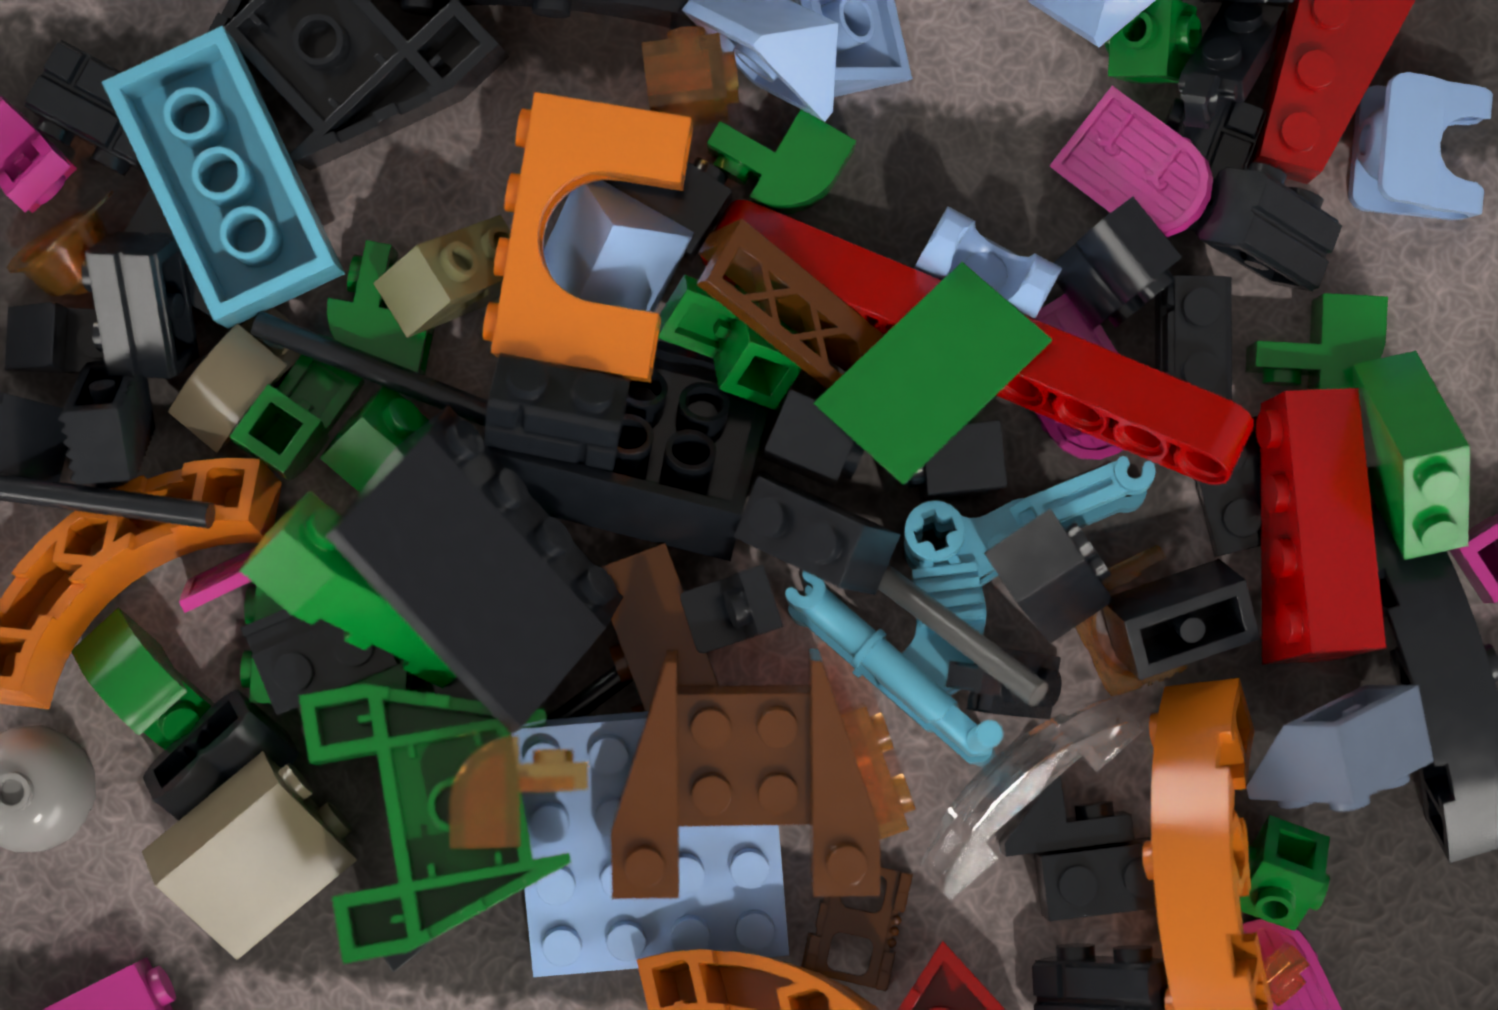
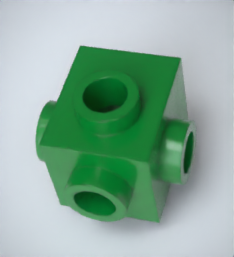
(1155, 44)
(1286, 873)

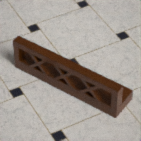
(785, 294)

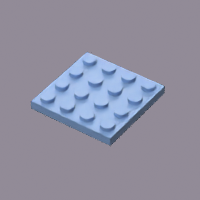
(727, 873)

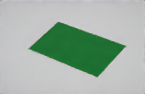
(932, 372)

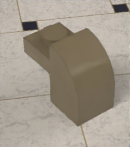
(230, 383)

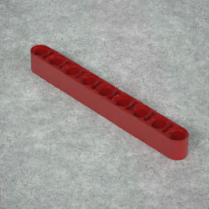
(1066, 381)

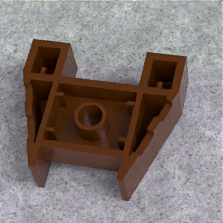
(744, 762)

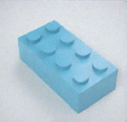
(223, 177)

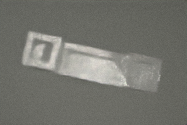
(1015, 778)

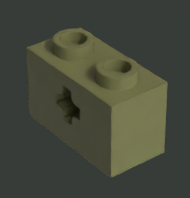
(444, 277)

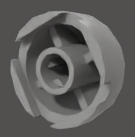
(43, 788)

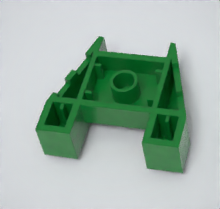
(313, 577)
(419, 753)

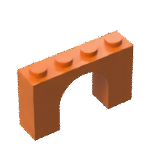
(565, 148)

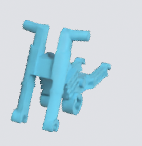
(955, 579)

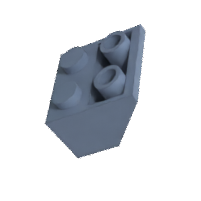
(1346, 750)

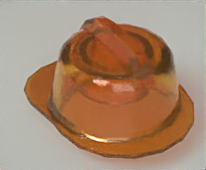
(57, 255)

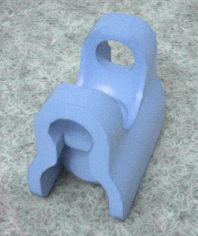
(1399, 150)
(1017, 278)

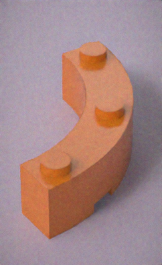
(99, 555)
(1202, 848)
(739, 982)

